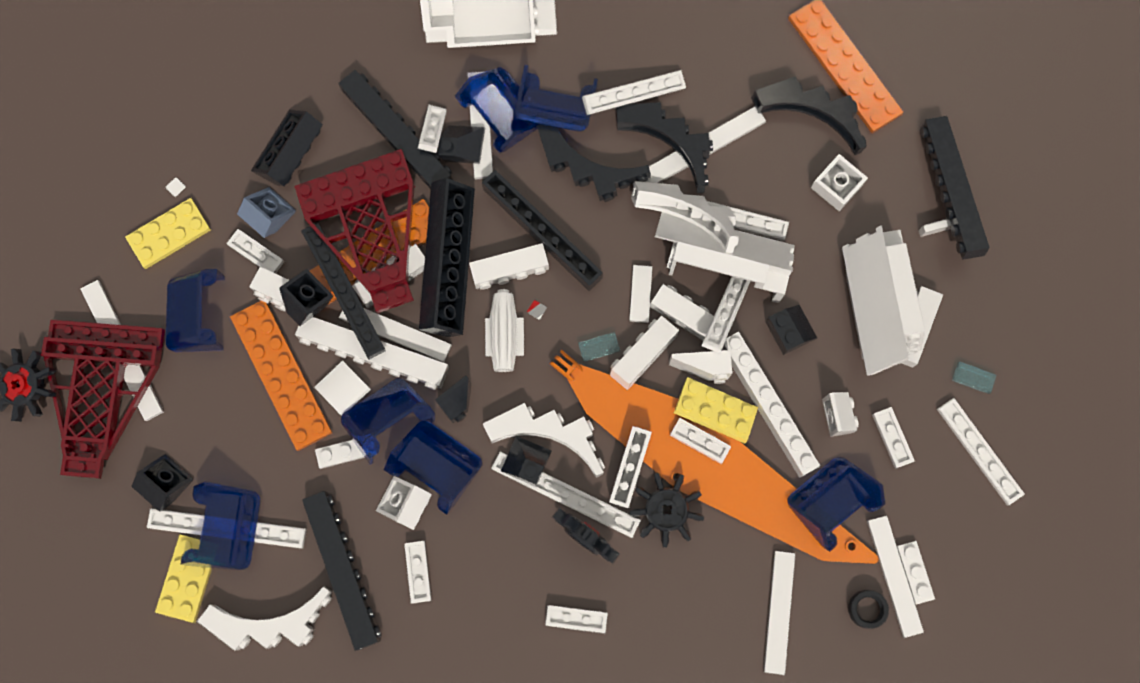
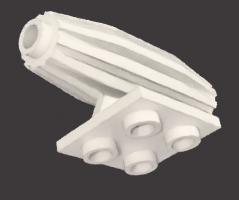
(504, 332)

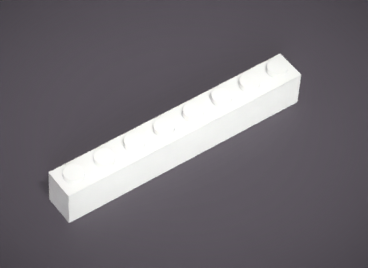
(395, 359)
(770, 406)

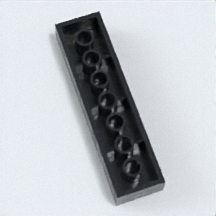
(447, 258)

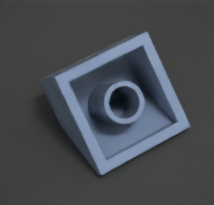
(265, 211)

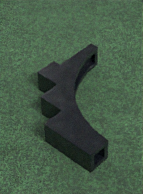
(815, 102)
(651, 120)
(584, 171)

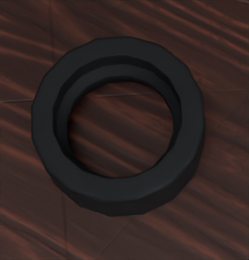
(884, 609)

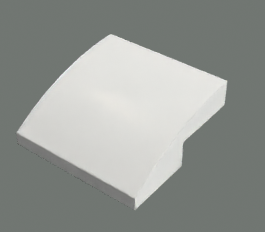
(342, 388)

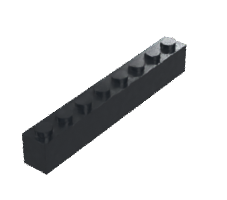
(392, 128)
(954, 188)
(542, 230)
(341, 570)

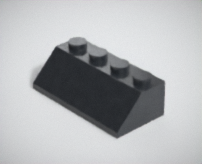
(287, 147)

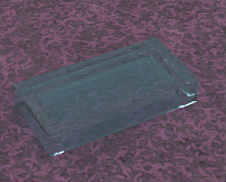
(599, 347)
(974, 377)

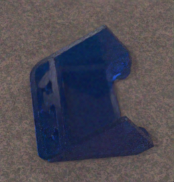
(495, 98)
(551, 107)
(185, 313)
(381, 412)
(435, 461)
(833, 497)
(226, 528)

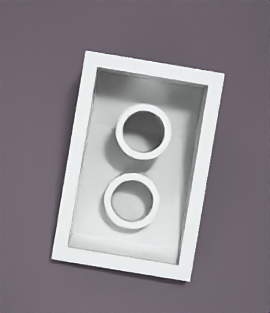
(705, 365)

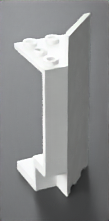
(487, 21)
(753, 259)
(883, 299)

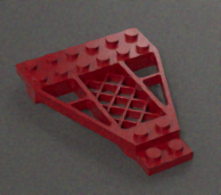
(357, 187)
(106, 345)

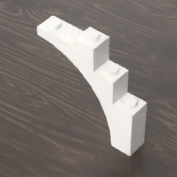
(669, 199)
(574, 435)
(237, 630)

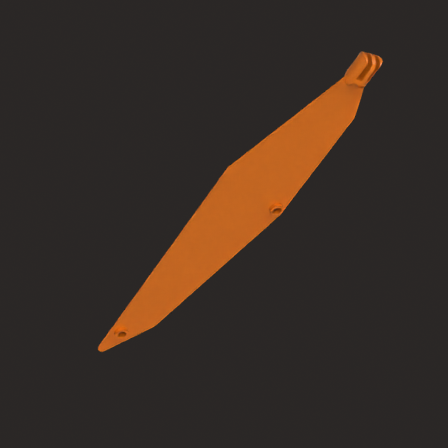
(738, 486)

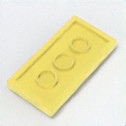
(168, 233)
(716, 410)
(183, 585)

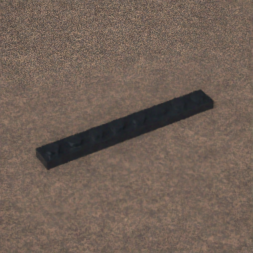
(344, 293)

